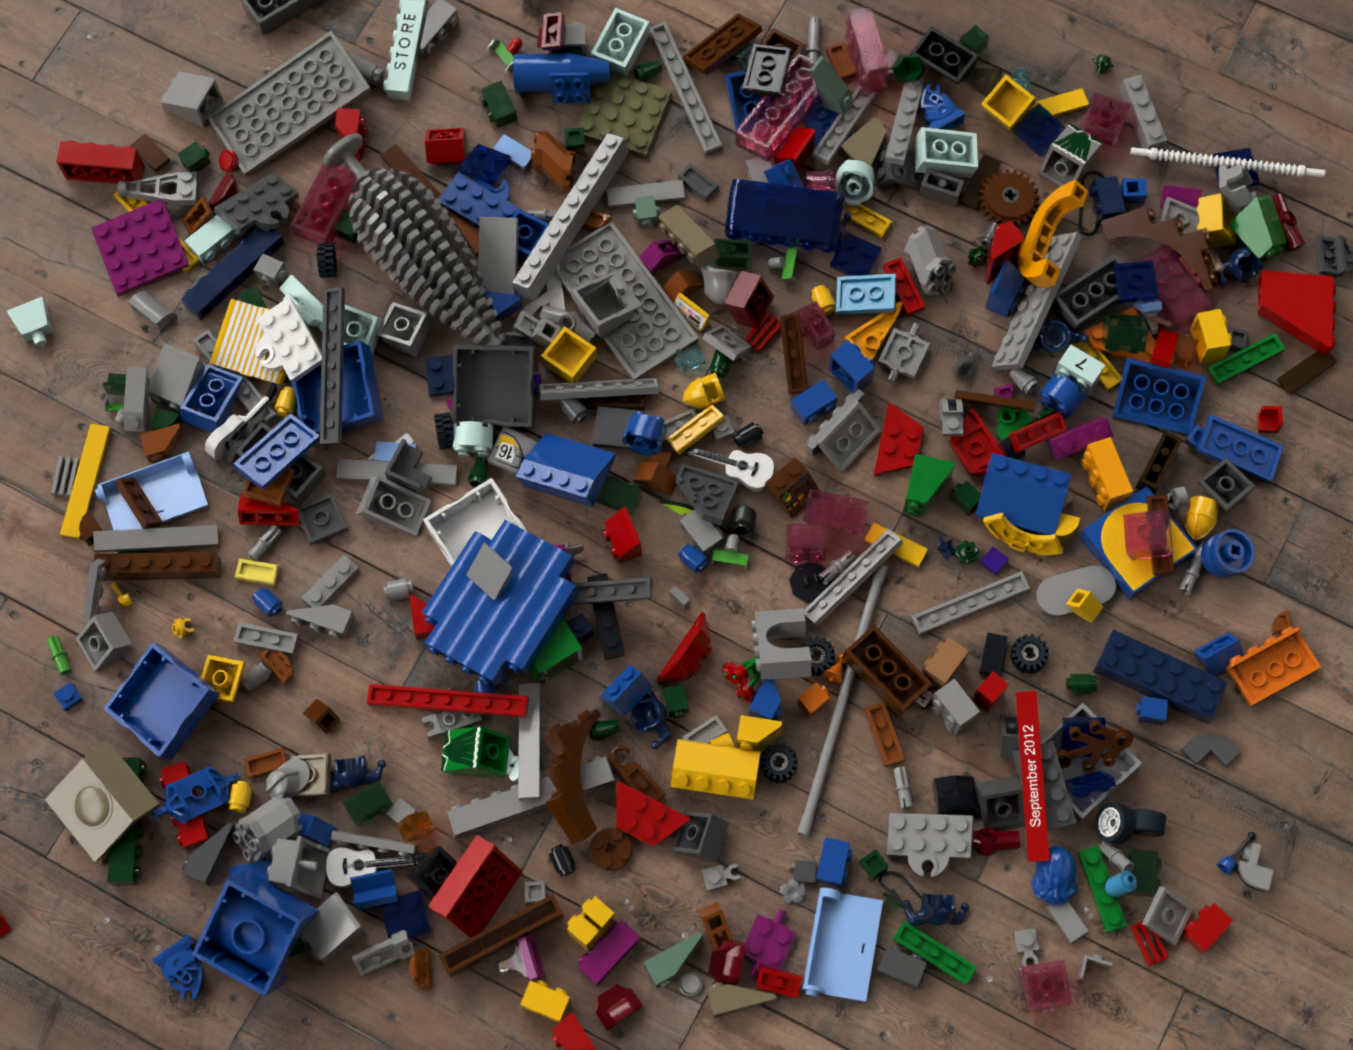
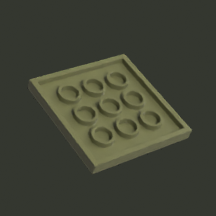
(625, 110)

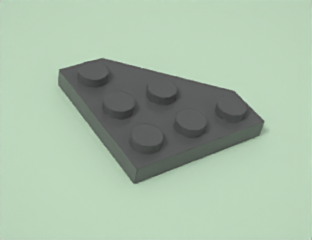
(707, 492)

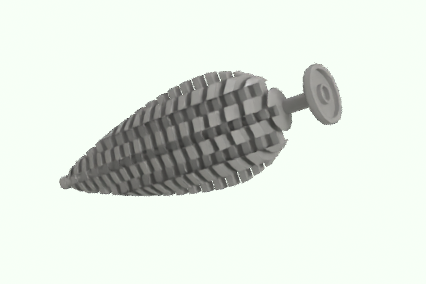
(417, 244)

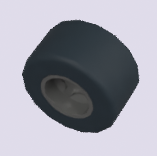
(1149, 822)

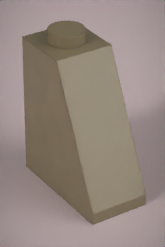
(865, 143)

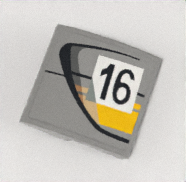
(510, 450)

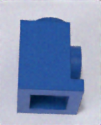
(1134, 190)

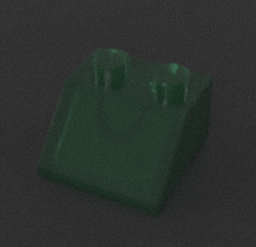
(1124, 333)

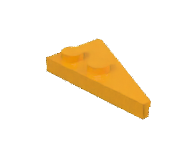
(873, 333)

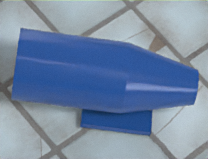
(563, 74)

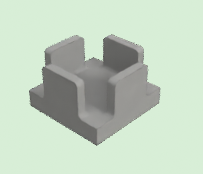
(1233, 187)

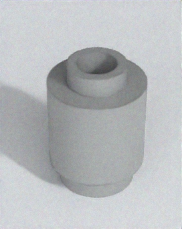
(891, 57)
(398, 589)

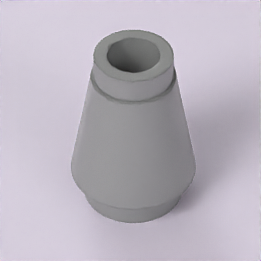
(1024, 381)
(257, 676)

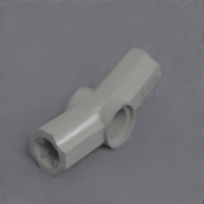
(560, 318)

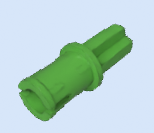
(59, 655)

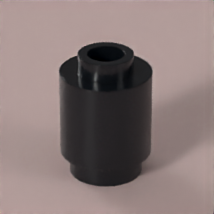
(748, 435)
(562, 860)

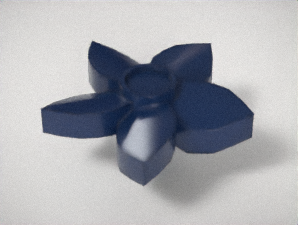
(946, 548)

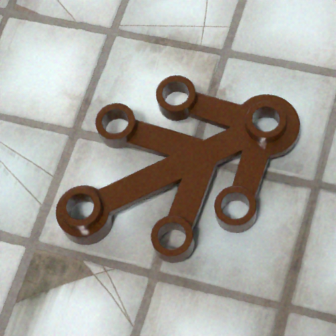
(1096, 746)

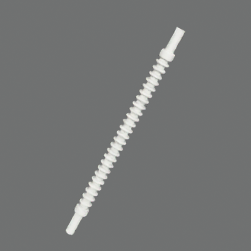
(1154, 153)

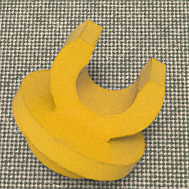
(179, 628)

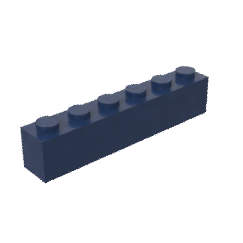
(231, 272)

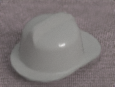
(288, 779)

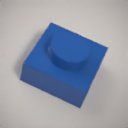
(1194, 437)
(68, 696)

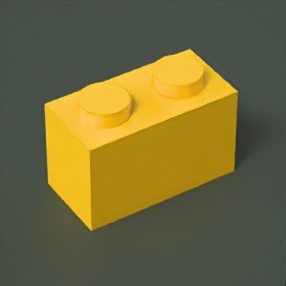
(545, 1001)

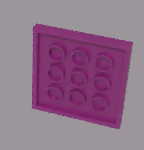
(140, 247)

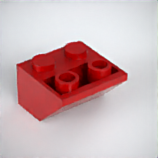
(349, 122)

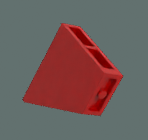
(1299, 306)

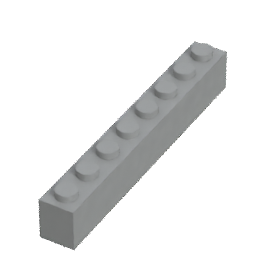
(506, 806)

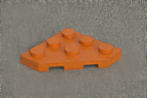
(1096, 341)

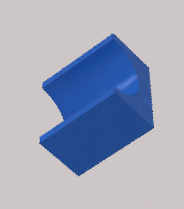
(253, 931)

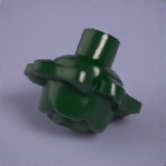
(1102, 62)
(977, 256)
(967, 552)

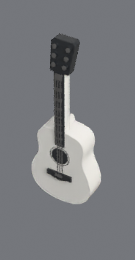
(233, 429)
(748, 469)
(347, 863)

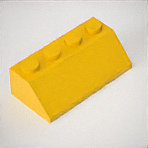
(715, 769)

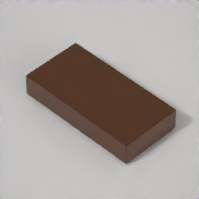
(151, 153)

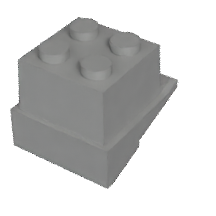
(605, 302)
(299, 866)

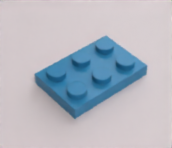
(866, 294)

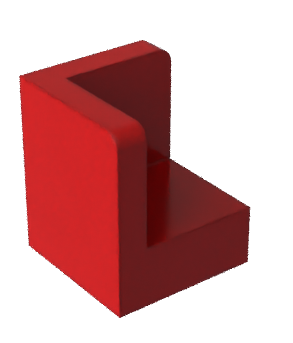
(1269, 419)

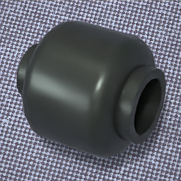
(742, 519)

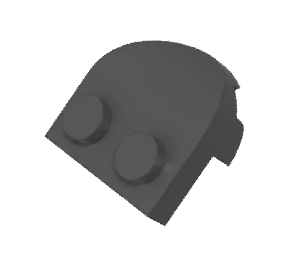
(1333, 255)

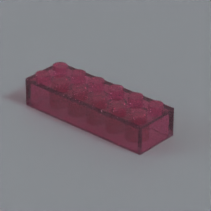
(775, 117)

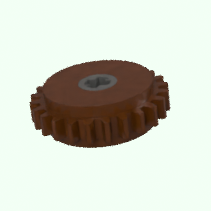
(1009, 198)

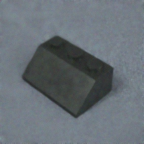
(945, 55)

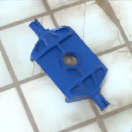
(185, 806)

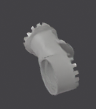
(1178, 497)

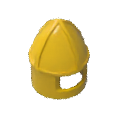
(703, 392)
(1201, 516)

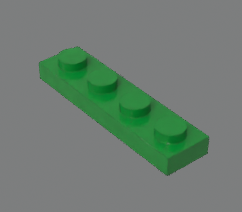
(1246, 359)
(1097, 876)
(934, 953)

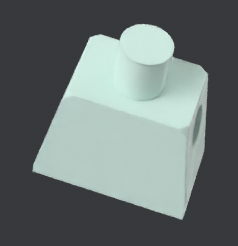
(32, 321)

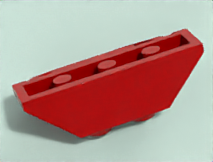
(688, 654)

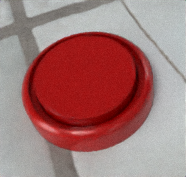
(228, 160)

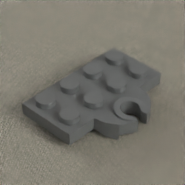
(258, 205)

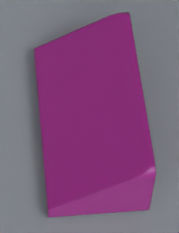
(1183, 194)

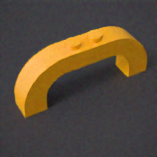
(1032, 259)

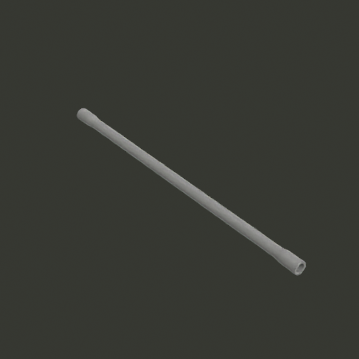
(808, 816)

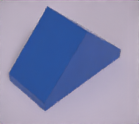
(504, 304)
(316, 829)

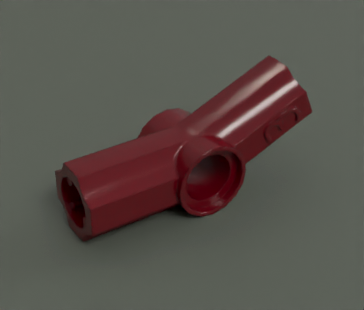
(1288, 223)
(989, 841)

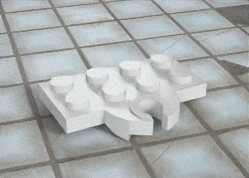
(287, 341)

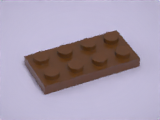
(722, 44)

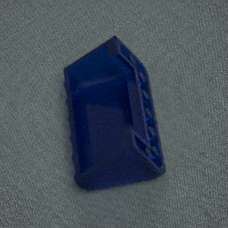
(786, 215)

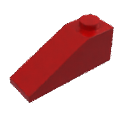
(260, 513)

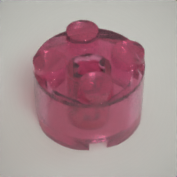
(820, 180)

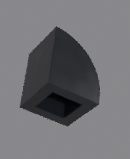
(1008, 449)

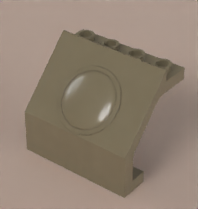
(101, 801)

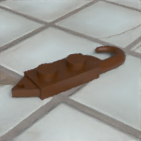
(636, 776)

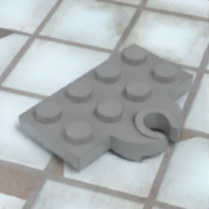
(930, 839)

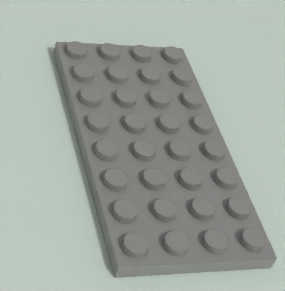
(289, 103)
(655, 327)

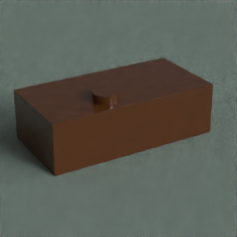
(886, 670)

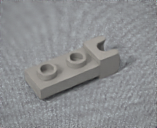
(448, 721)
(384, 953)

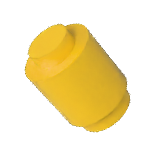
(824, 299)
(286, 402)
(240, 796)

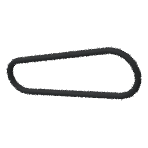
(1080, 210)
(914, 890)

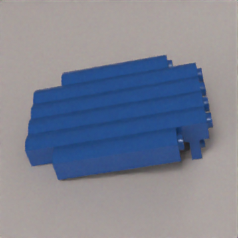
(514, 628)

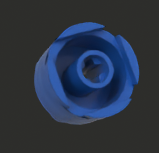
(1062, 395)
(644, 433)

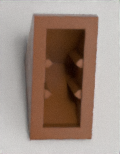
(198, 216)
(682, 282)
(655, 476)

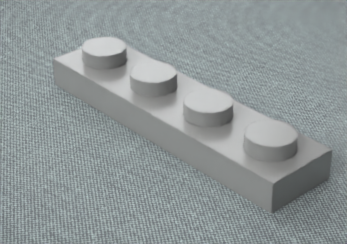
(812, 446)
(364, 842)

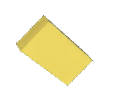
(257, 572)

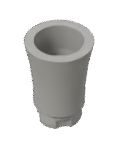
(369, 71)

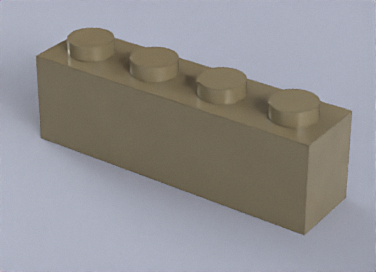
(688, 237)

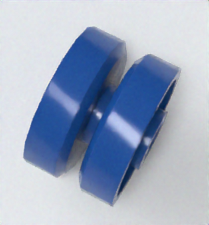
(1227, 553)

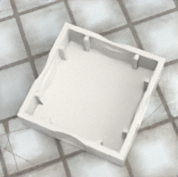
(479, 510)

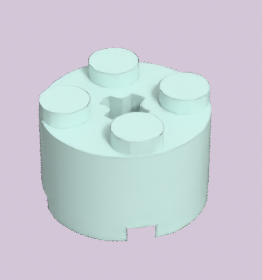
(855, 181)
(472, 438)

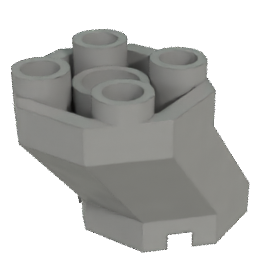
(930, 261)
(265, 825)

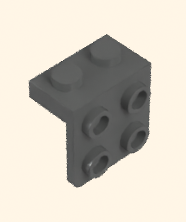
(904, 175)

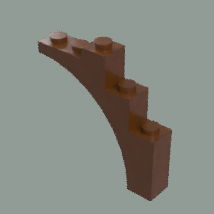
(1170, 232)
(565, 773)

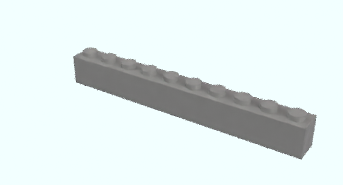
(570, 217)

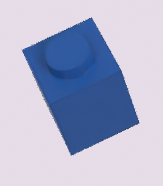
(1151, 710)

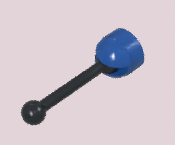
(1228, 864)

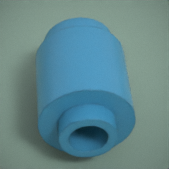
(1121, 884)

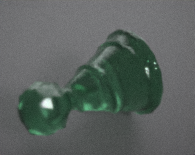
(891, 901)

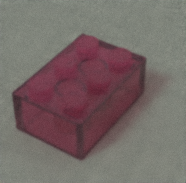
(835, 511)

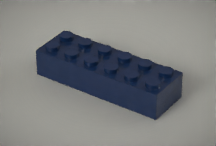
(1160, 676)

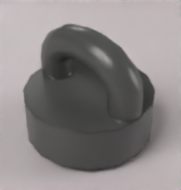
(964, 368)

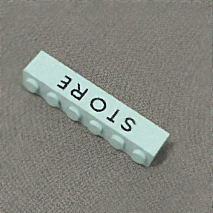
(406, 49)

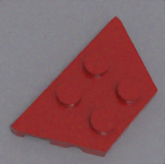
(898, 442)
(975, 445)
(645, 816)

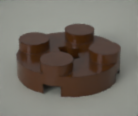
(616, 838)

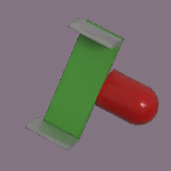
(506, 53)

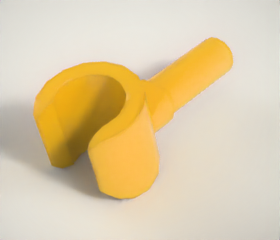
(125, 599)

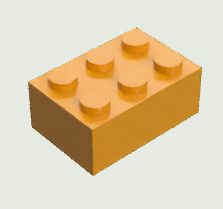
(1106, 474)

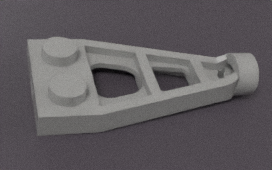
(186, 188)

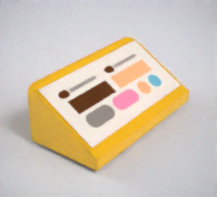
(692, 313)

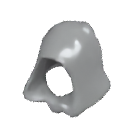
(718, 282)

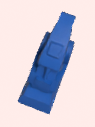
(940, 110)
(180, 964)

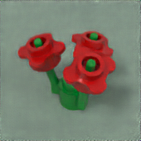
(739, 674)

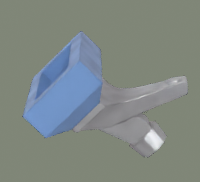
(1149, 311)

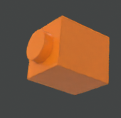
(814, 699)

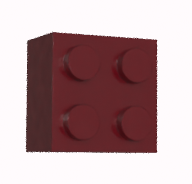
(749, 299)

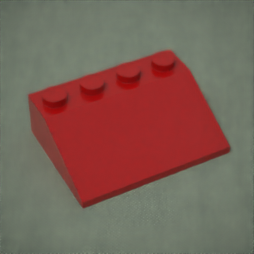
(475, 887)

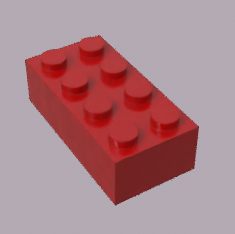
(99, 162)

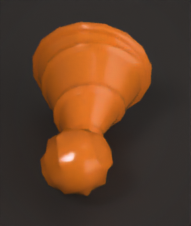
(834, 673)

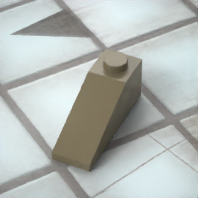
(732, 999)

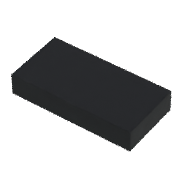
(993, 654)

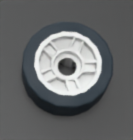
(1115, 823)

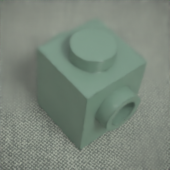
(646, 211)

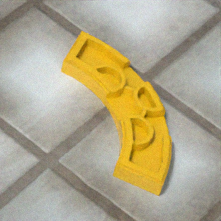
(1020, 540)

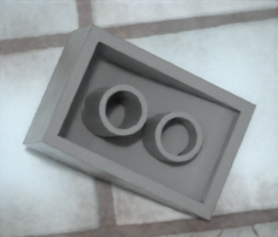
(393, 506)

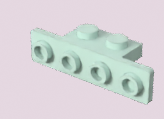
(306, 303)

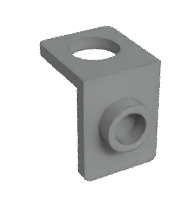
(1095, 960)

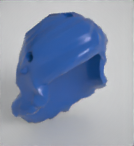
(1055, 878)

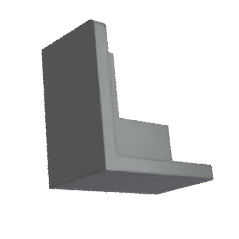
(402, 469)

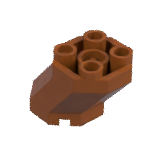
(553, 160)

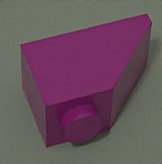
(660, 255)

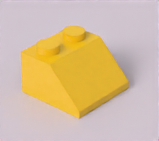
(224, 676)
(757, 732)

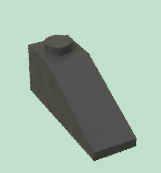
(206, 859)

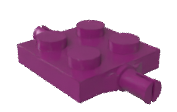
(768, 942)

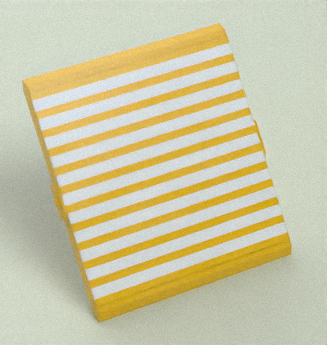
(238, 342)

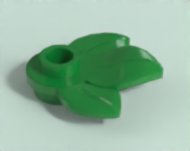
(1017, 420)

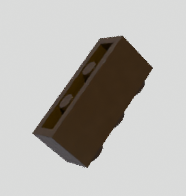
(1159, 462)

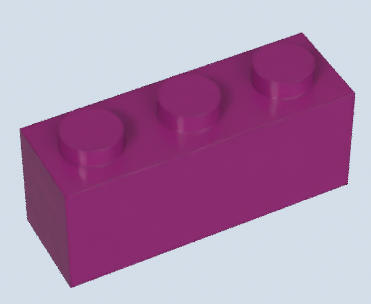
(1079, 437)
(608, 952)

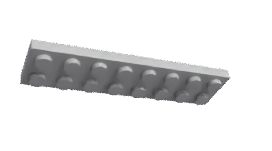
(1034, 307)

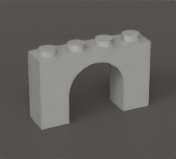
(777, 661)

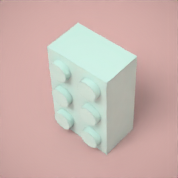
(621, 41)
(946, 152)

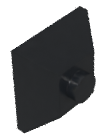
(956, 796)

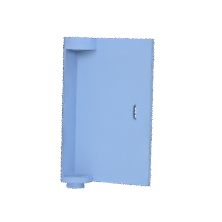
(169, 485)
(835, 955)

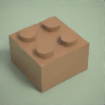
(946, 662)

